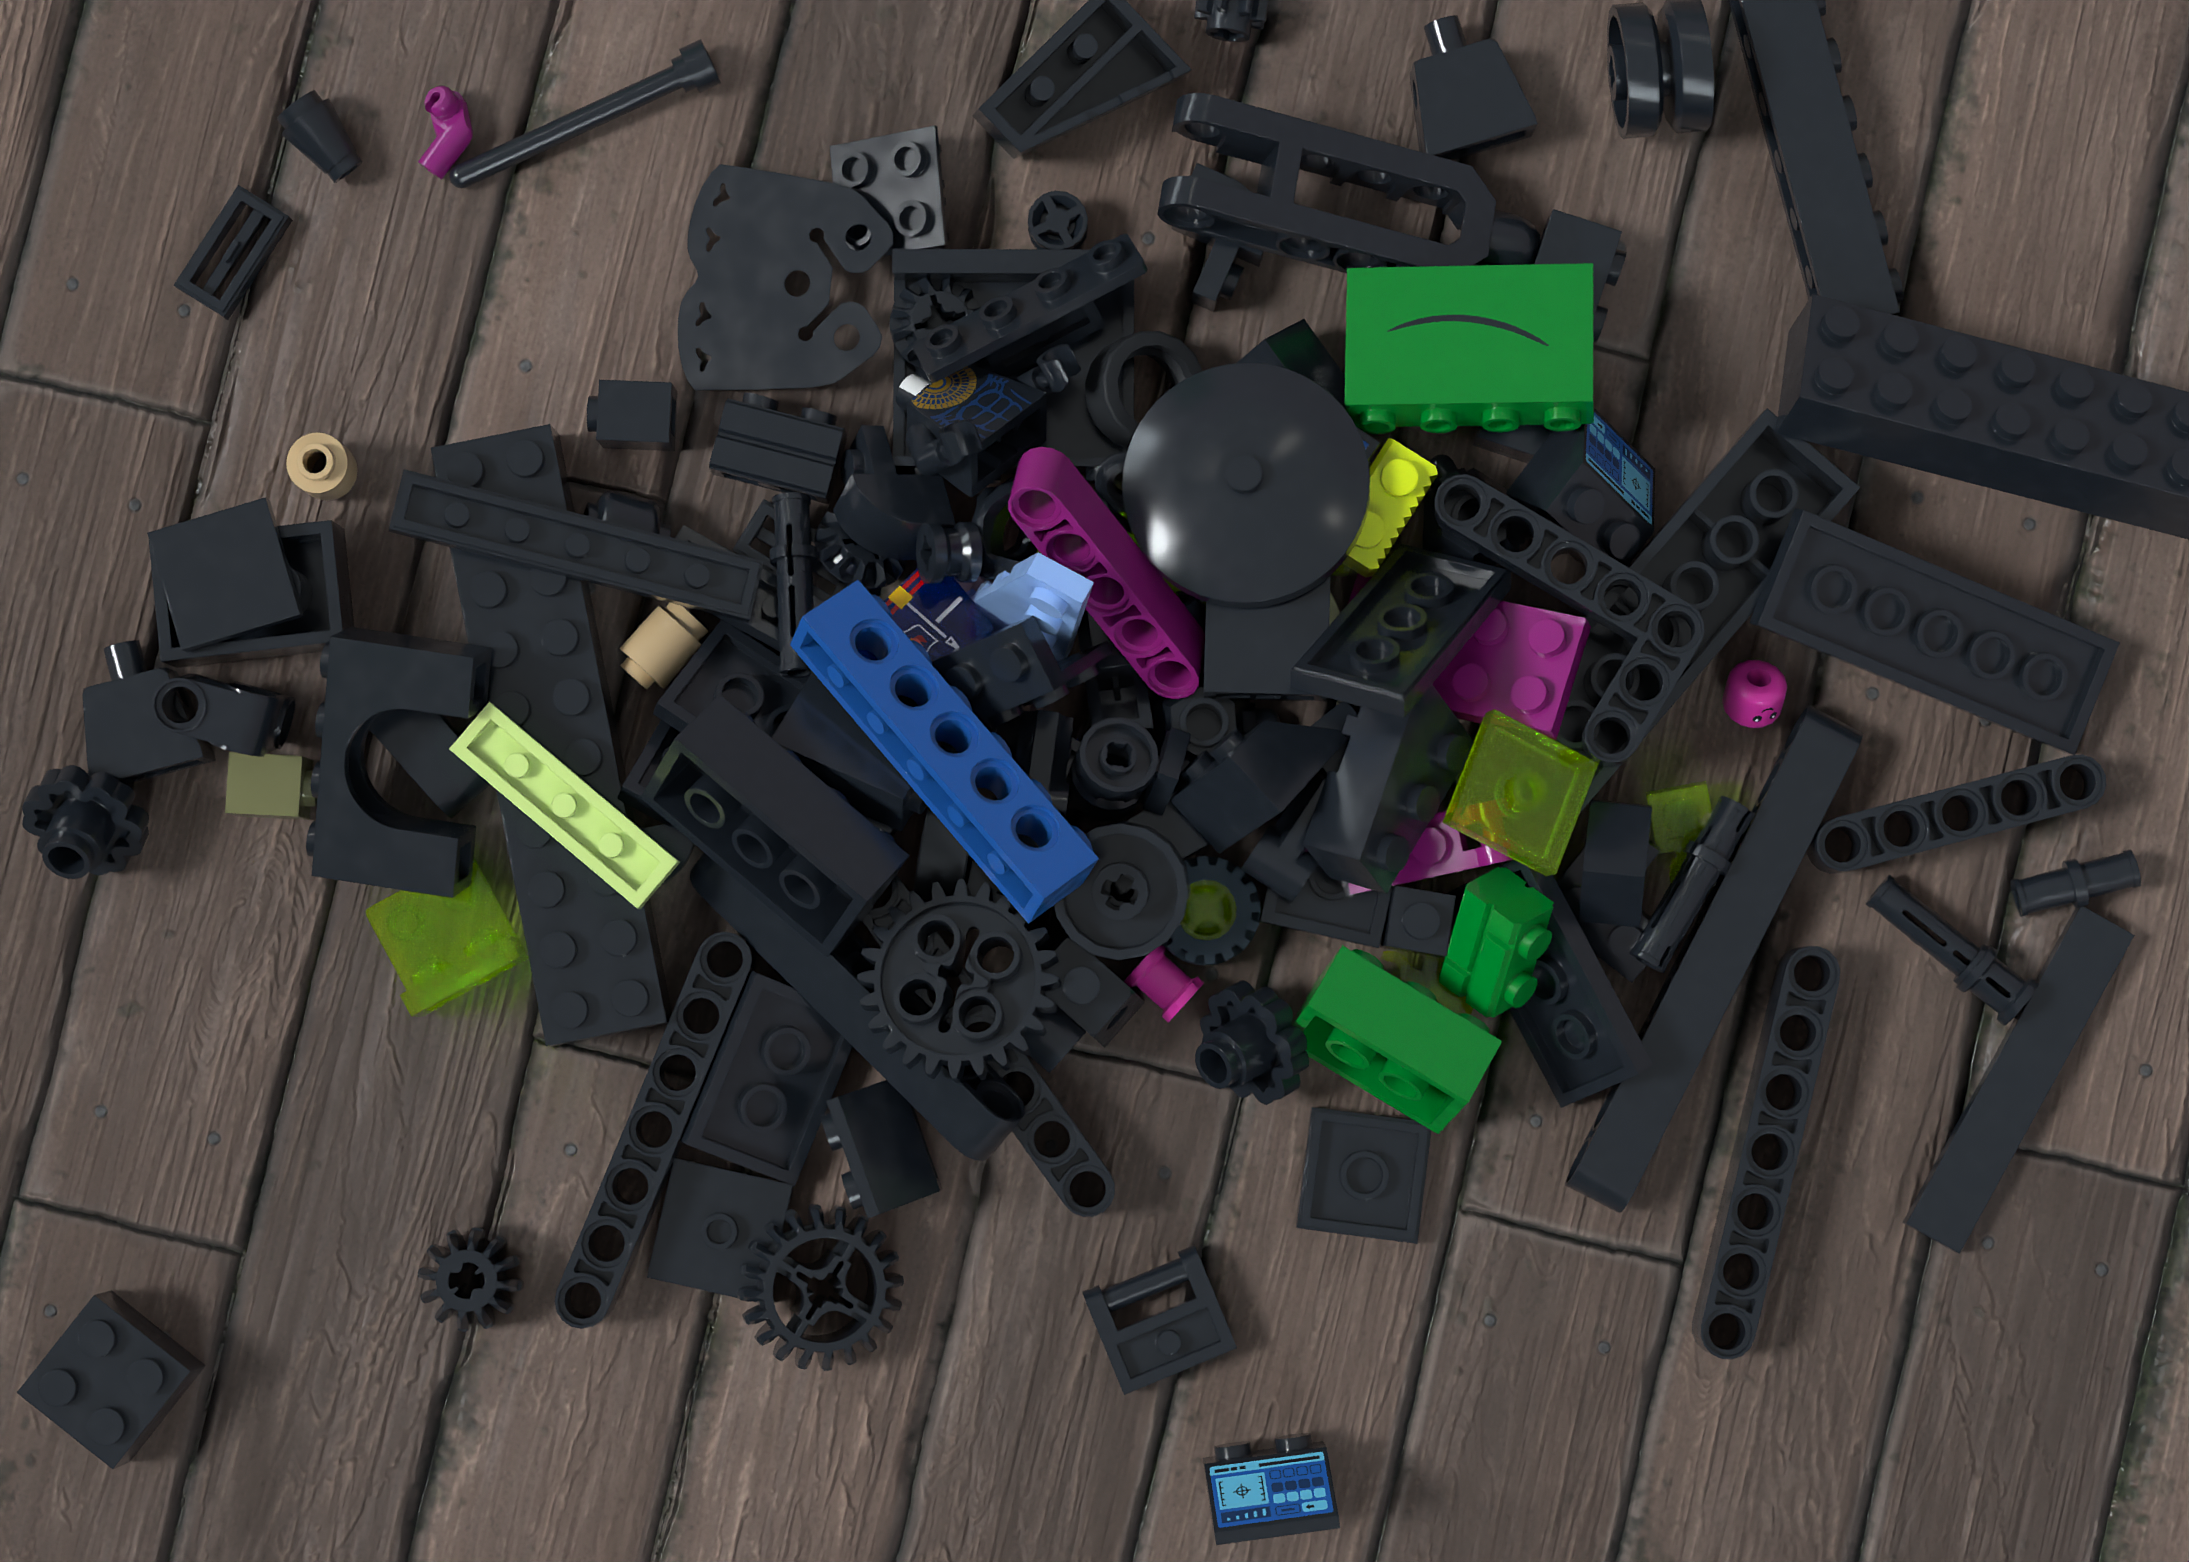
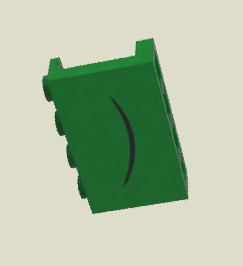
(1470, 347)

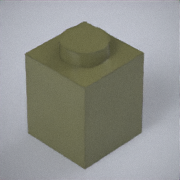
(269, 786)

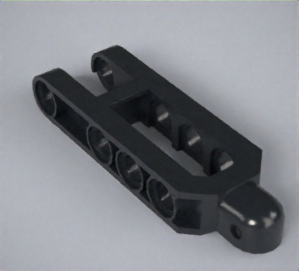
(1278, 226)

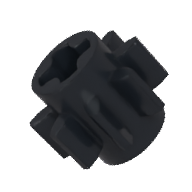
(1231, 18)

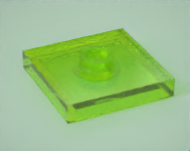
(1520, 792)

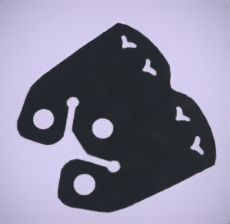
(744, 276)

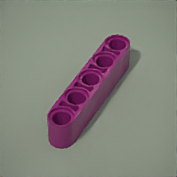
(1128, 594)

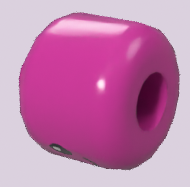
(1754, 693)

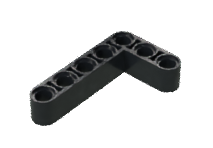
(1586, 597)

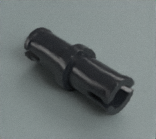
(2075, 883)

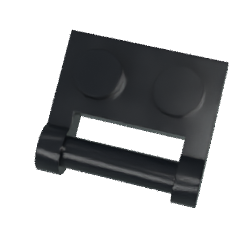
(1167, 1339)

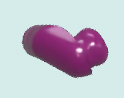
(452, 130)

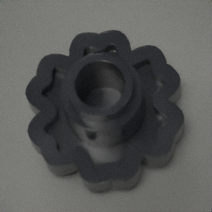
(84, 822)
(1251, 1044)

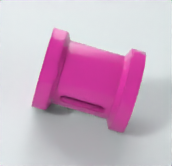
(1163, 982)

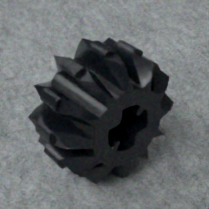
(481, 1297)

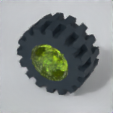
(1227, 899)

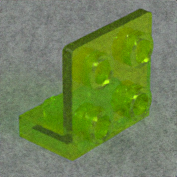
(445, 943)

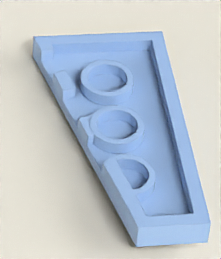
(1038, 589)

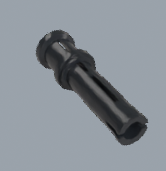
(1892, 899)

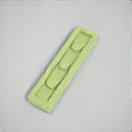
(564, 805)

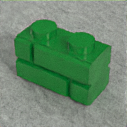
(1497, 942)

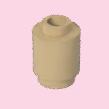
(334, 479)
(662, 645)

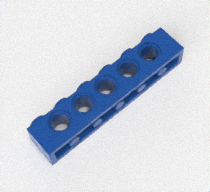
(945, 781)

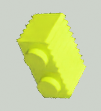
(1396, 489)

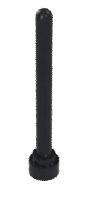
(689, 71)

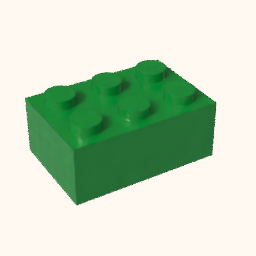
(1394, 1039)

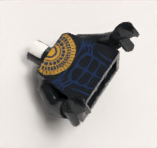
(979, 420)

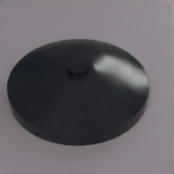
(1246, 485)

